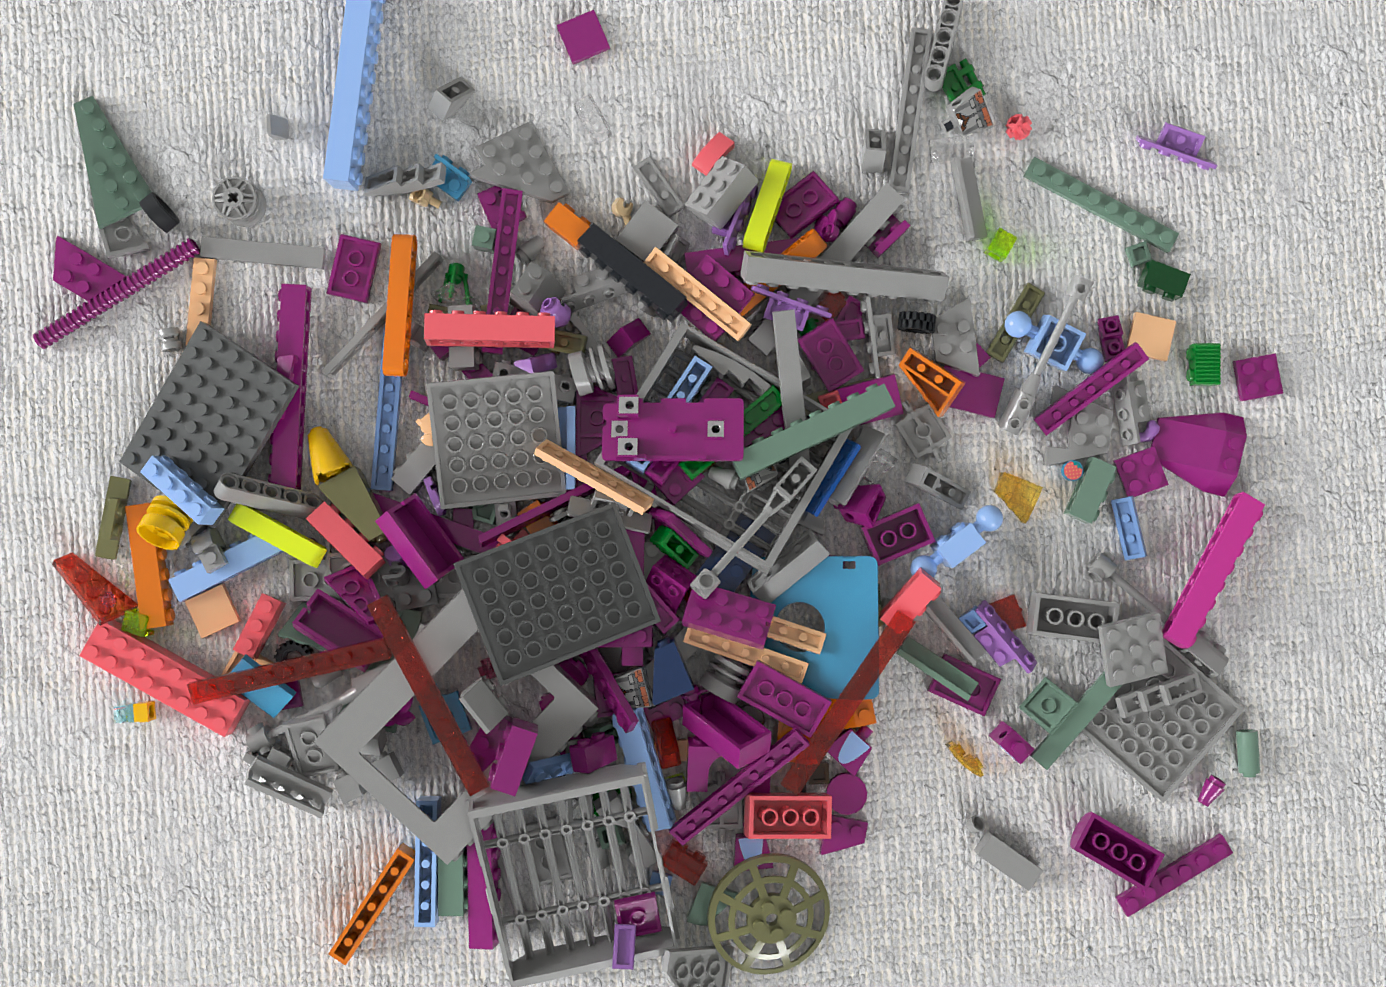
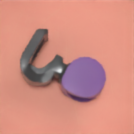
(397, 565)

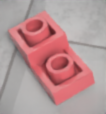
(713, 150)

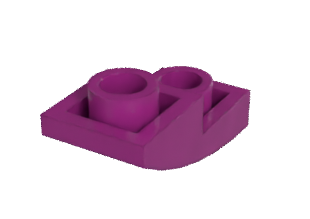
(1110, 337)

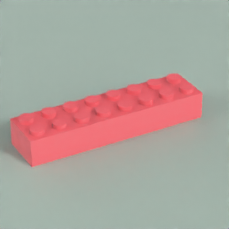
(160, 675)

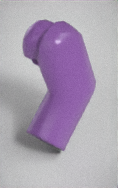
(1150, 432)

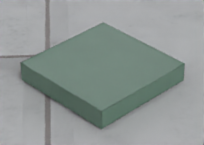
(1048, 705)

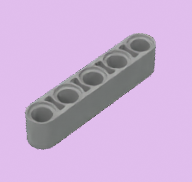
(943, 49)
(266, 496)

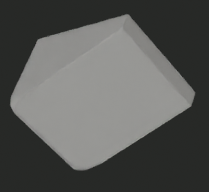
(277, 127)

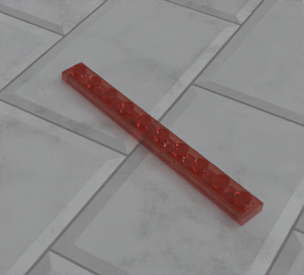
(289, 670)
(428, 695)
(848, 702)

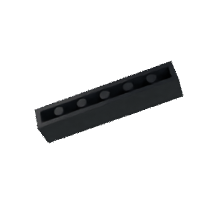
(632, 272)

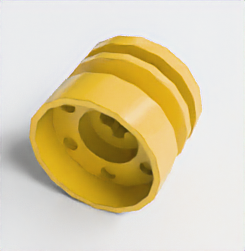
(164, 524)

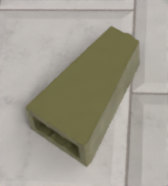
(355, 499)

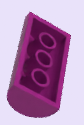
(1116, 850)

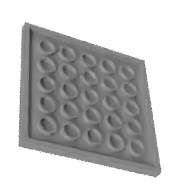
(489, 436)
(1167, 741)

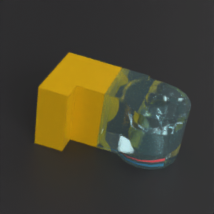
(134, 712)

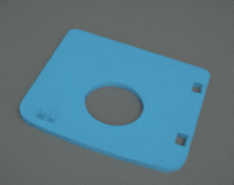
(850, 618)

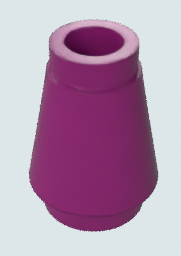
(1211, 790)

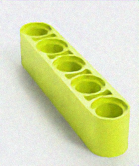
(767, 205)
(278, 534)

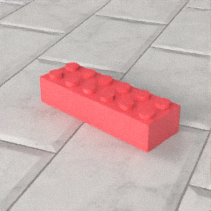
(489, 330)

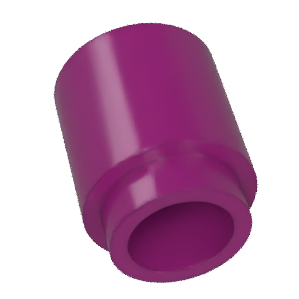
(846, 209)

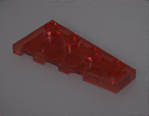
(94, 591)

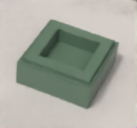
(1138, 254)

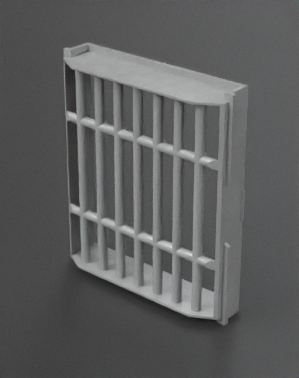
(773, 551)
(593, 952)

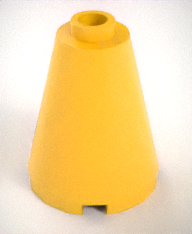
(326, 455)

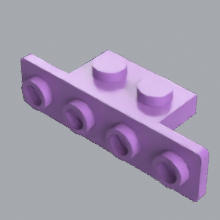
(1178, 142)
(735, 223)
(780, 301)
(1000, 640)

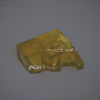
(1018, 495)

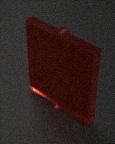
(1009, 611)

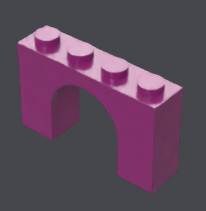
(699, 760)

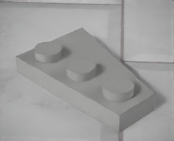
(121, 238)

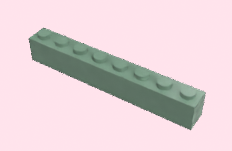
(814, 430)

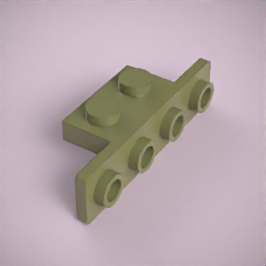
(113, 517)

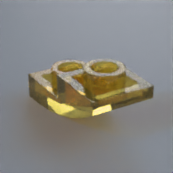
(968, 761)

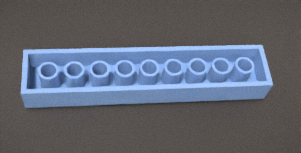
(353, 93)

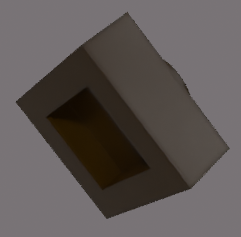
(820, 775)

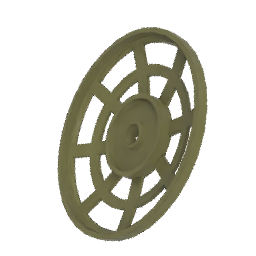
(765, 905)

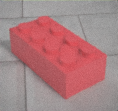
(787, 815)

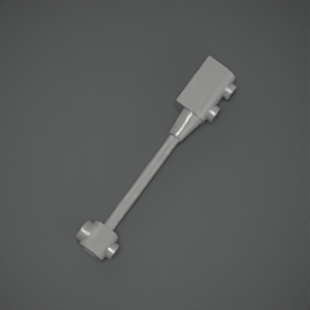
(1025, 397)
(781, 495)
(1202, 653)
(262, 737)

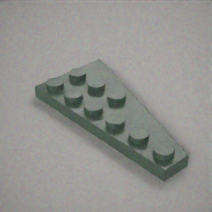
(111, 172)

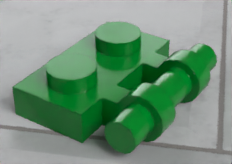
(954, 83)

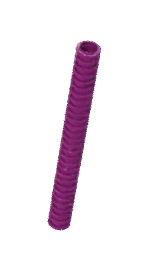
(116, 293)

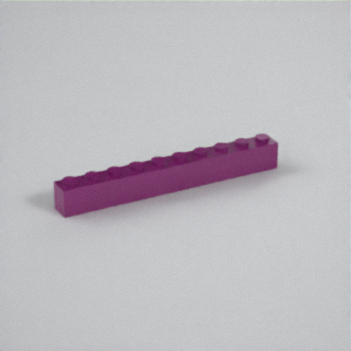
(292, 340)

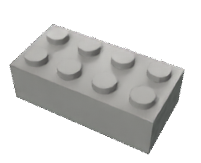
(1069, 616)

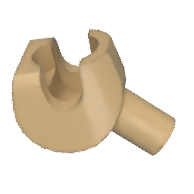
(424, 197)
(621, 211)

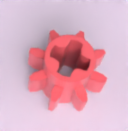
(1018, 127)

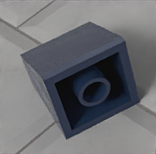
(670, 672)

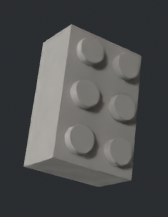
(721, 192)

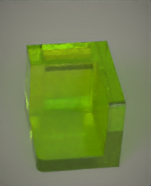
(1000, 245)
(136, 623)

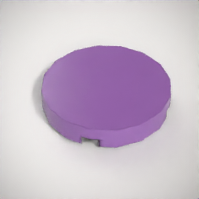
(434, 495)

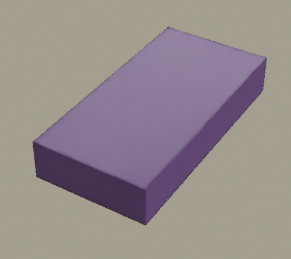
(624, 946)

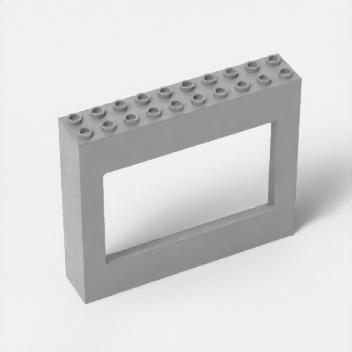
(391, 691)

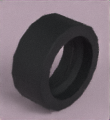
(159, 212)

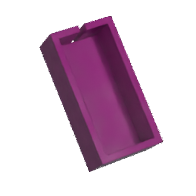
(419, 540)
(730, 617)
(333, 624)
(727, 729)

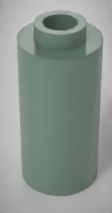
(1248, 752)

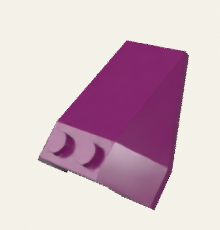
(1202, 449)

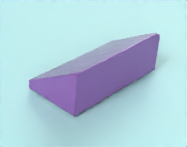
(537, 363)

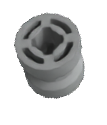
(170, 339)

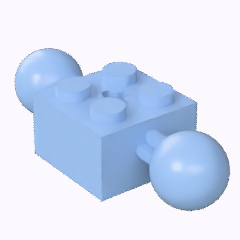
(1067, 348)
(960, 542)

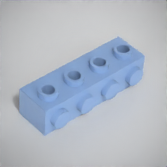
(182, 490)

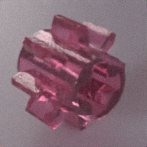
(486, 669)

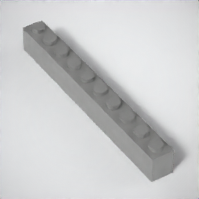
(844, 248)
(843, 276)

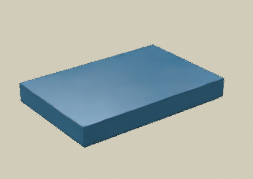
(269, 699)

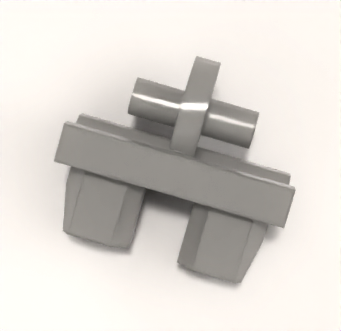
(505, 512)

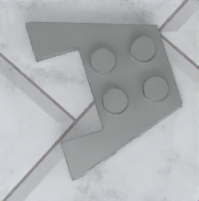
(1087, 434)

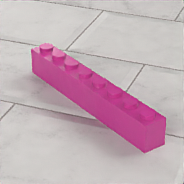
(1212, 570)

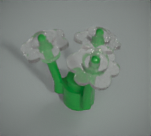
(450, 292)

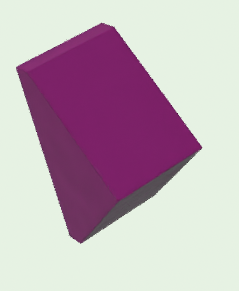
(628, 337)

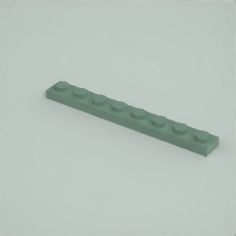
(1101, 205)

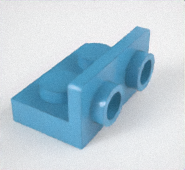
(455, 179)

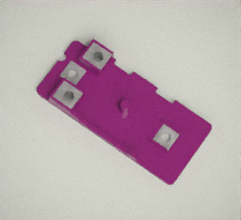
(673, 430)

